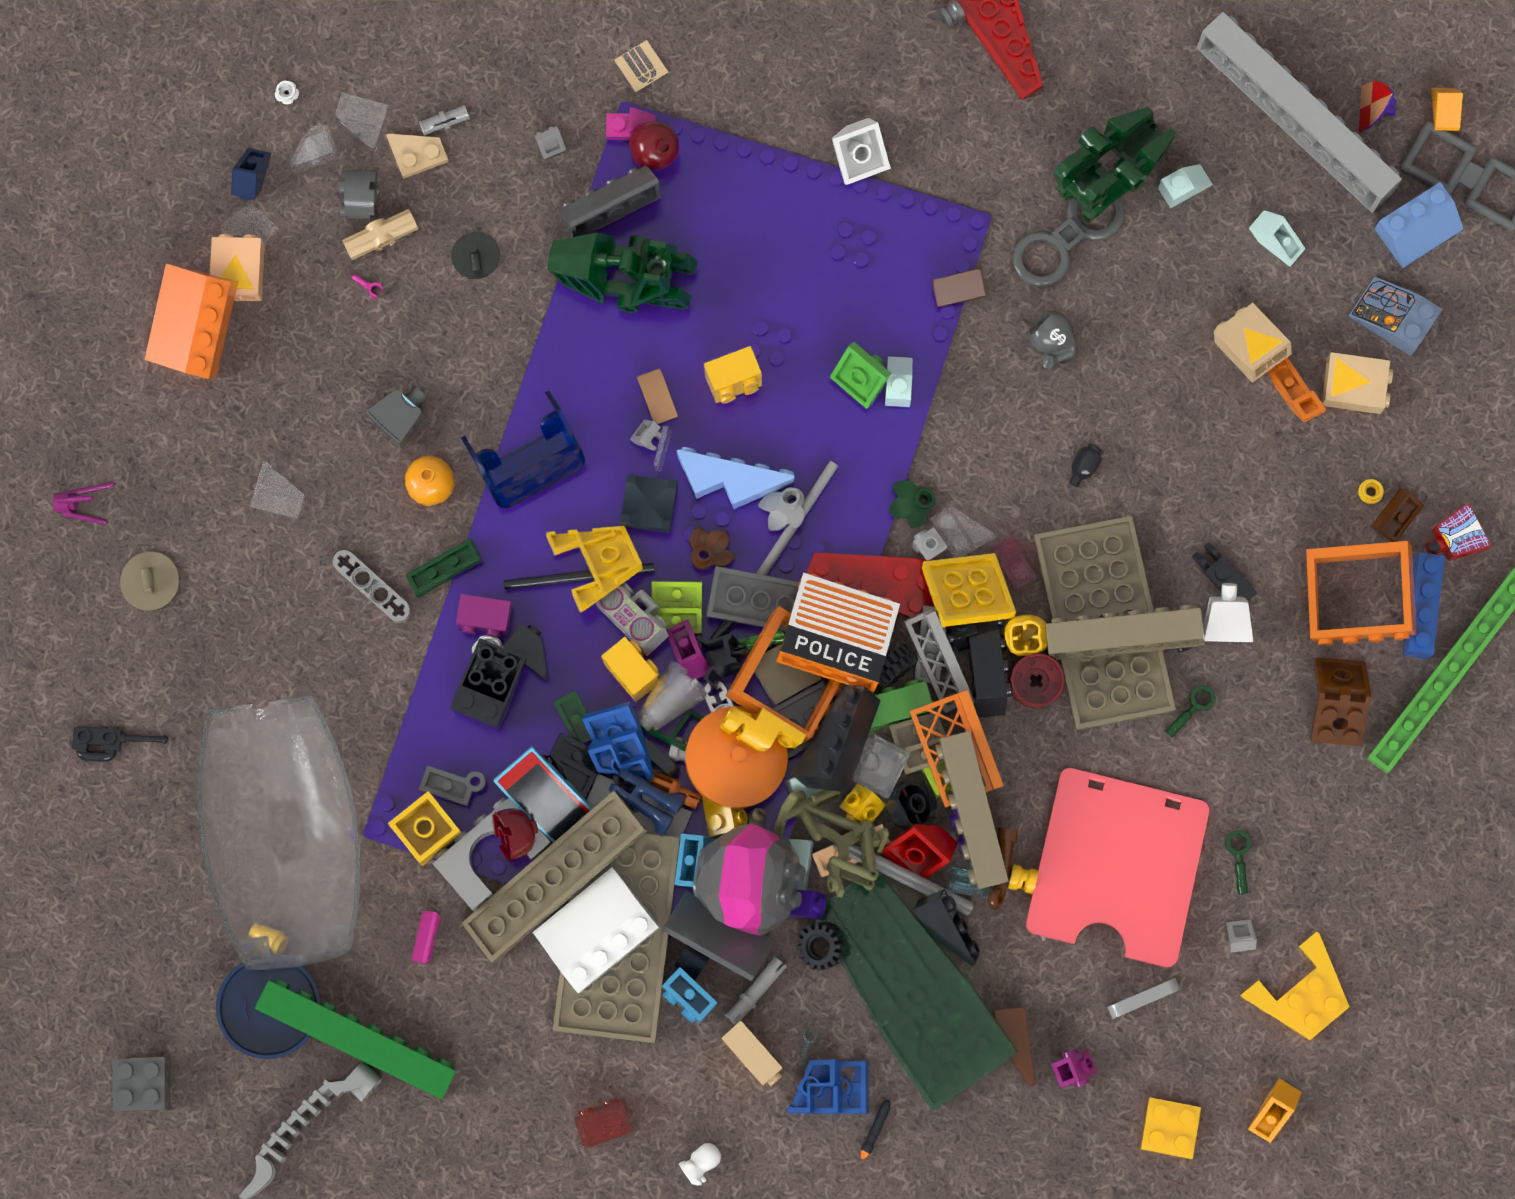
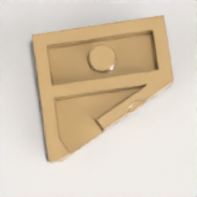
(416, 153)

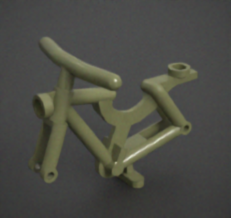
(799, 805)

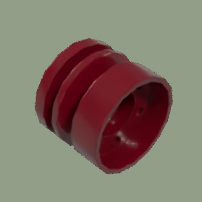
(1051, 680)

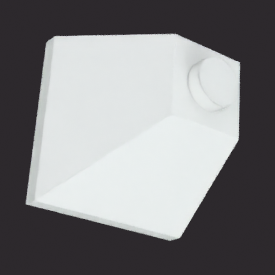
(860, 150)

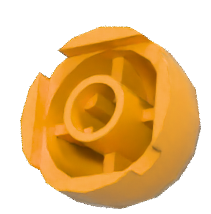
(429, 480)

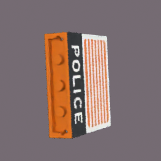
(838, 632)

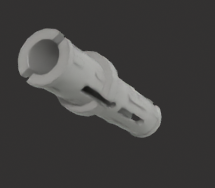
(755, 991)

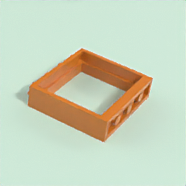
(1360, 552)
(833, 688)

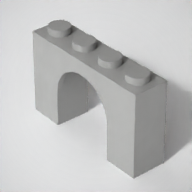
(457, 861)

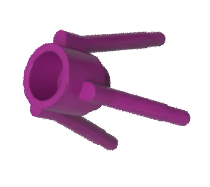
(68, 501)

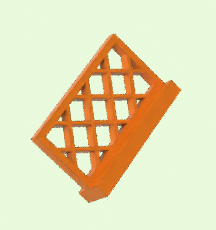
(970, 723)

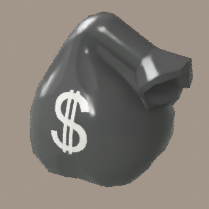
(1053, 338)

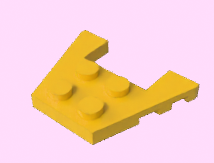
(608, 556)
(1312, 1001)

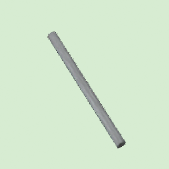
(789, 531)

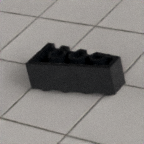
(989, 669)

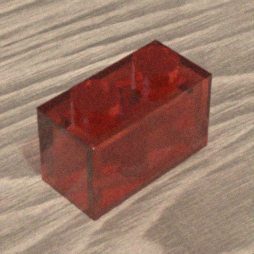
(603, 1124)

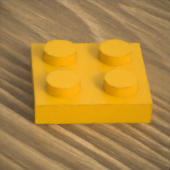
(1170, 1128)

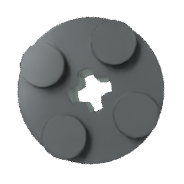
(360, 194)

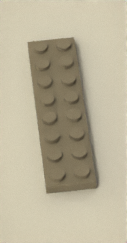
(554, 876)

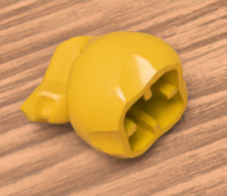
(1026, 635)

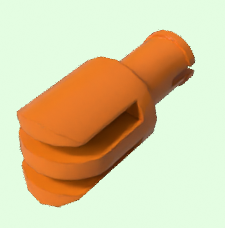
(673, 786)

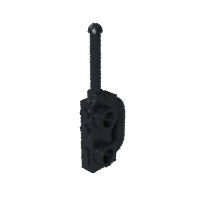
(105, 737)

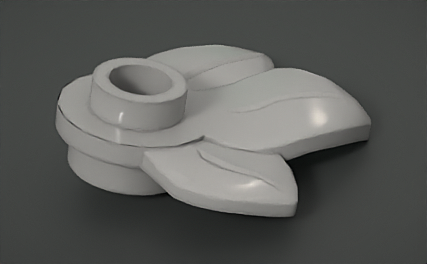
(782, 511)

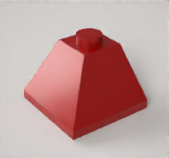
(921, 849)

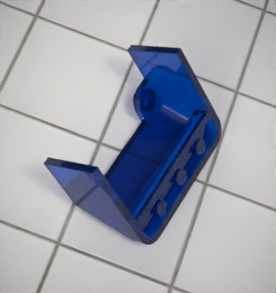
(532, 465)

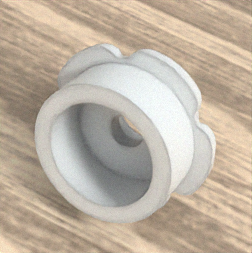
(285, 86)

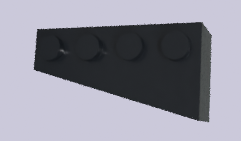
(839, 741)

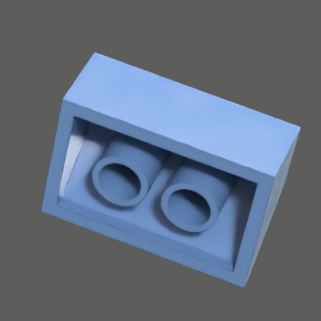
(1420, 225)

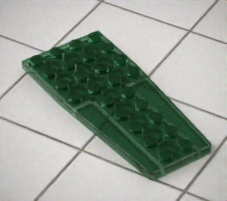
(916, 994)

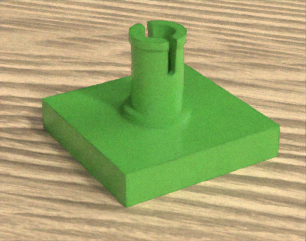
(860, 374)

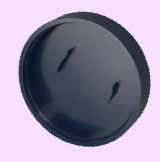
(250, 1029)

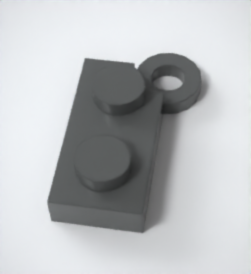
(450, 786)

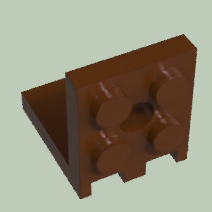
(1342, 693)

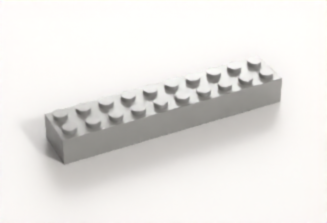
(1298, 112)

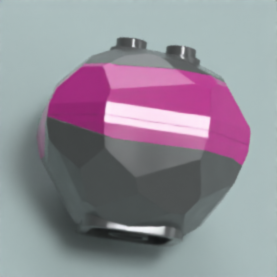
(749, 879)

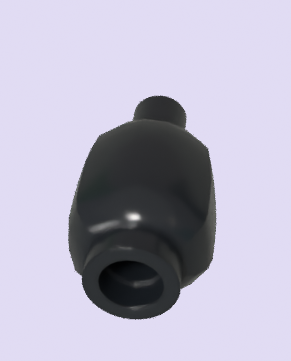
(1085, 463)

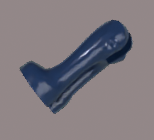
(671, 802)

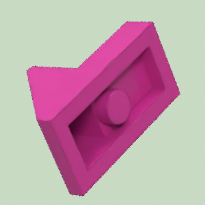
(621, 125)

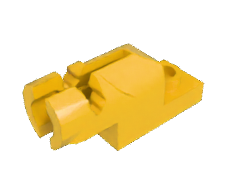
(761, 729)

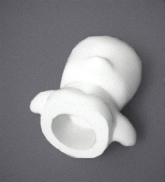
(701, 1161)

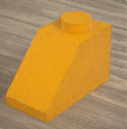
(1275, 1110)

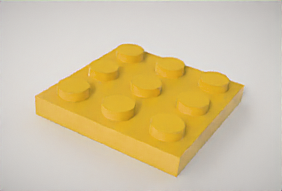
(968, 590)

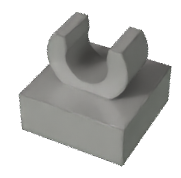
(550, 142)
(645, 434)

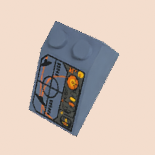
(1395, 314)

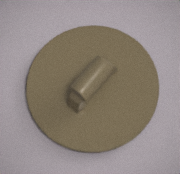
(149, 581)

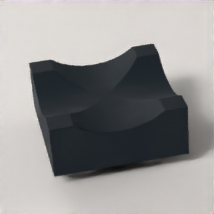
(648, 503)

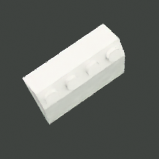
(596, 930)

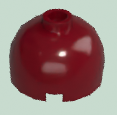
(654, 145)
(515, 832)

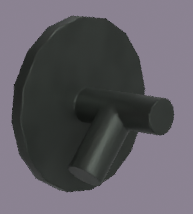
(475, 255)

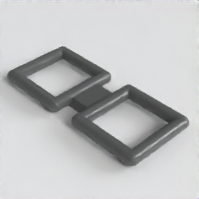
(1465, 174)

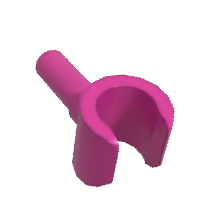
(367, 285)

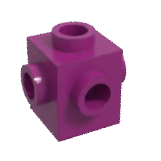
(1074, 1068)

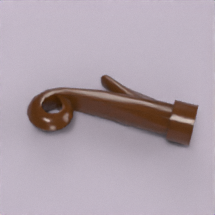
(1006, 842)

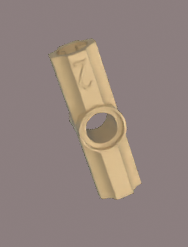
(379, 234)

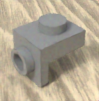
(929, 544)

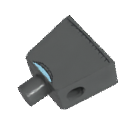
(398, 415)

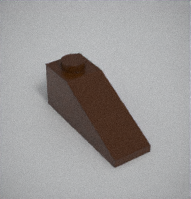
(1015, 1026)

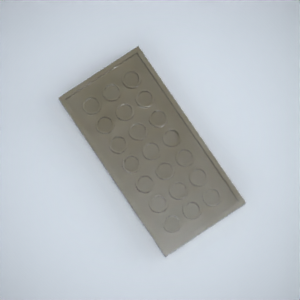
(1097, 573)
(628, 996)

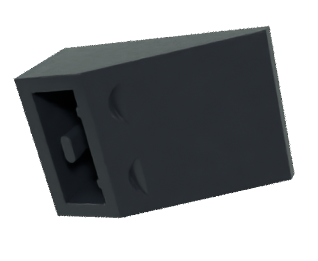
(488, 684)

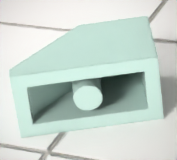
(1184, 184)
(1277, 236)
(900, 382)

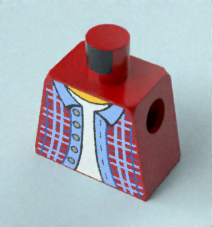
(1458, 535)

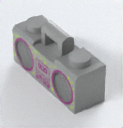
(632, 620)

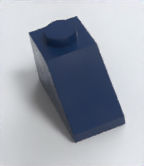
(249, 174)

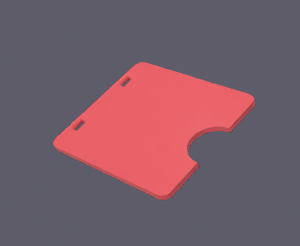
(1118, 863)

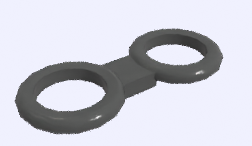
(1064, 240)

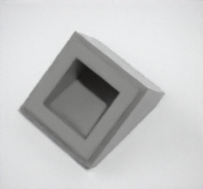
(1241, 935)

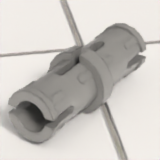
(444, 120)

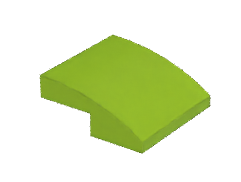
(679, 602)

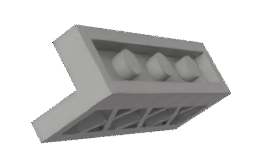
(944, 650)

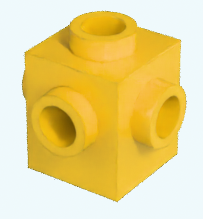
(862, 805)

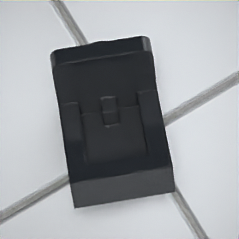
(958, 633)

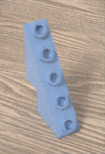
(741, 481)

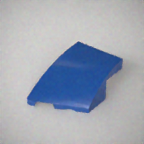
(618, 741)
(823, 1093)

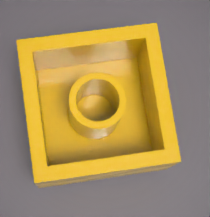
(733, 375)
(630, 669)
(425, 828)

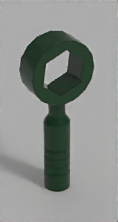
(1186, 715)
(1239, 866)

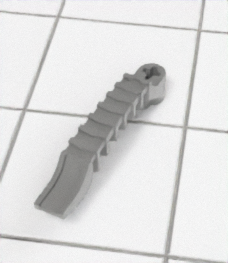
(359, 1083)

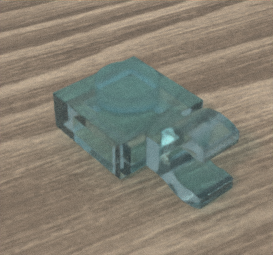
(960, 883)

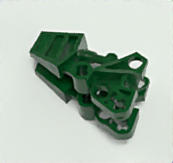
(1137, 144)
(583, 260)

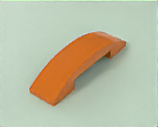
(1295, 391)

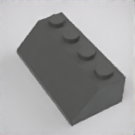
(611, 202)

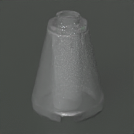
(670, 697)

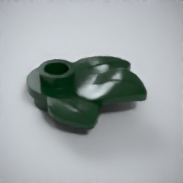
(908, 504)

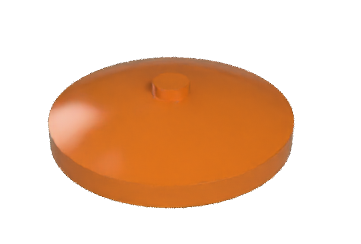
(729, 769)

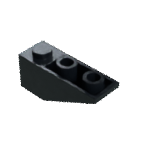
(941, 920)

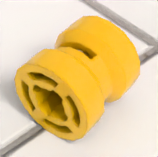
(1023, 879)

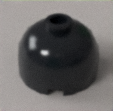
(911, 804)

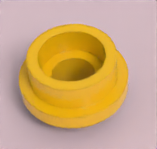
(1374, 484)

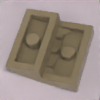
(781, 680)
(905, 735)

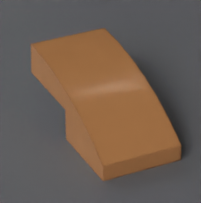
(657, 396)

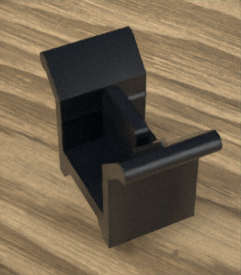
(723, 657)

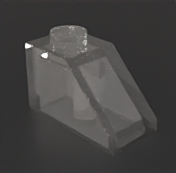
(314, 149)

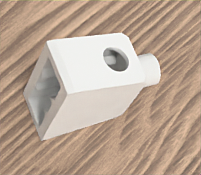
(1228, 617)

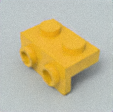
(722, 819)

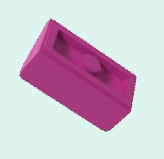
(426, 937)

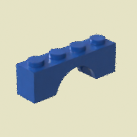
(1427, 591)

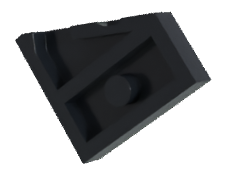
(573, 763)

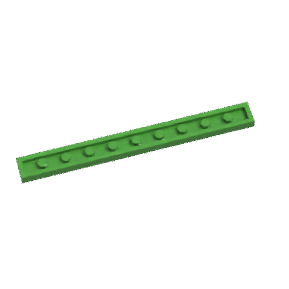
(1445, 676)

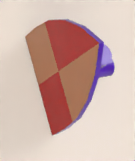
(1375, 101)

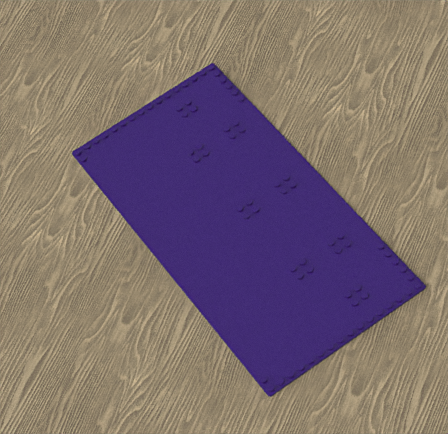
(781, 268)

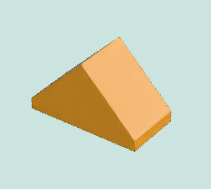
(1446, 108)

